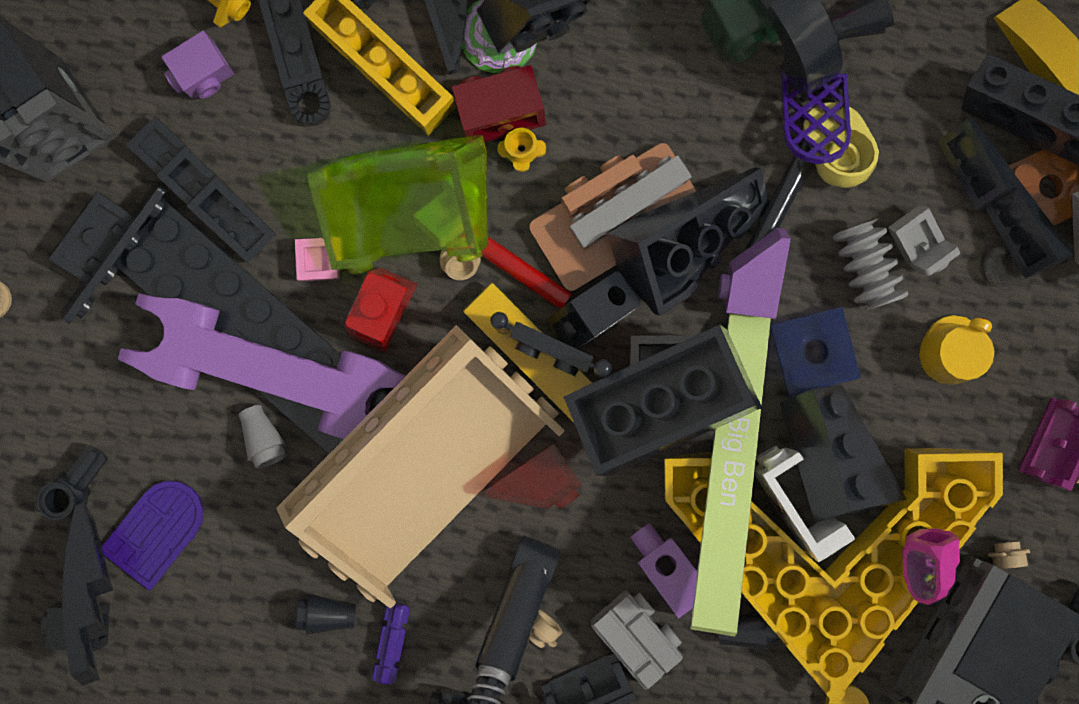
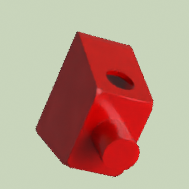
(379, 308)

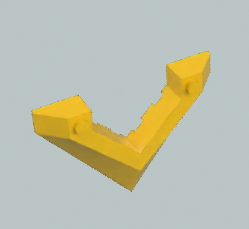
(844, 614)

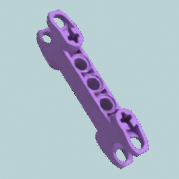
(195, 347)

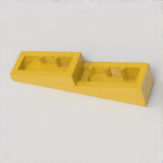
(541, 371)

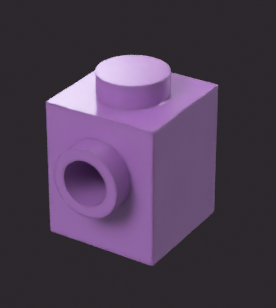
(197, 67)

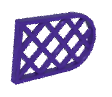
(829, 113)

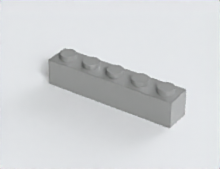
(629, 201)

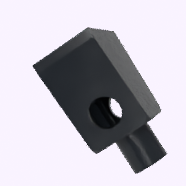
(594, 311)

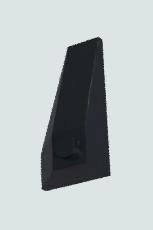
(676, 243)

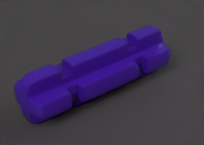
(390, 644)

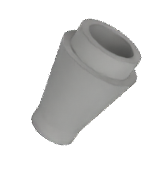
(261, 439)

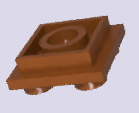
(1060, 171)

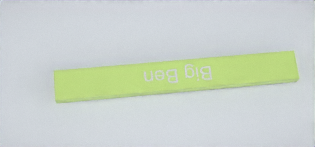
(730, 493)

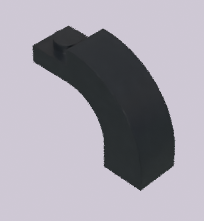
(807, 40)

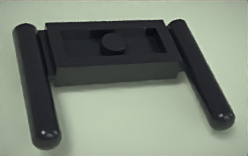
(534, 342)

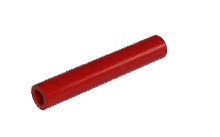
(526, 274)

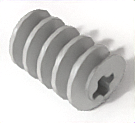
(870, 265)

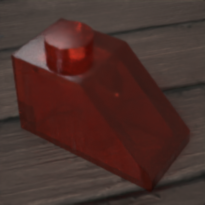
(538, 481)

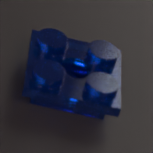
(839, 359)

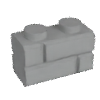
(637, 638)

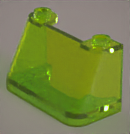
(404, 202)

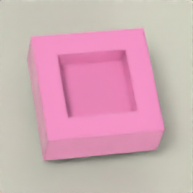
(313, 261)

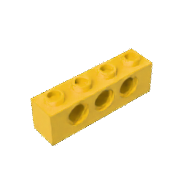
(382, 62)

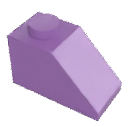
(756, 277)

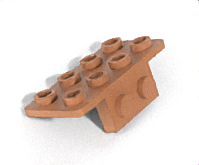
(552, 232)

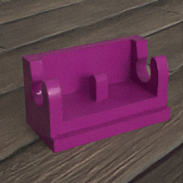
(1055, 446)

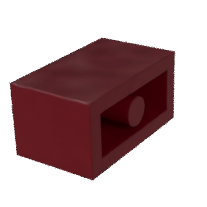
(500, 103)

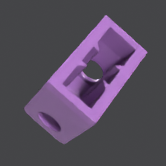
(676, 588)

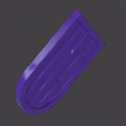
(156, 531)

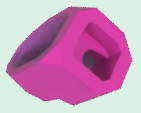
(930, 564)

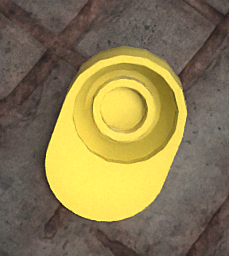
(859, 158)

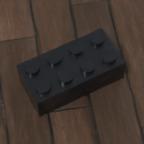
(662, 401)

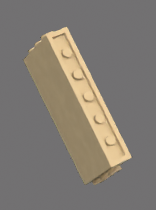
(414, 463)

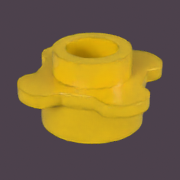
(517, 138)

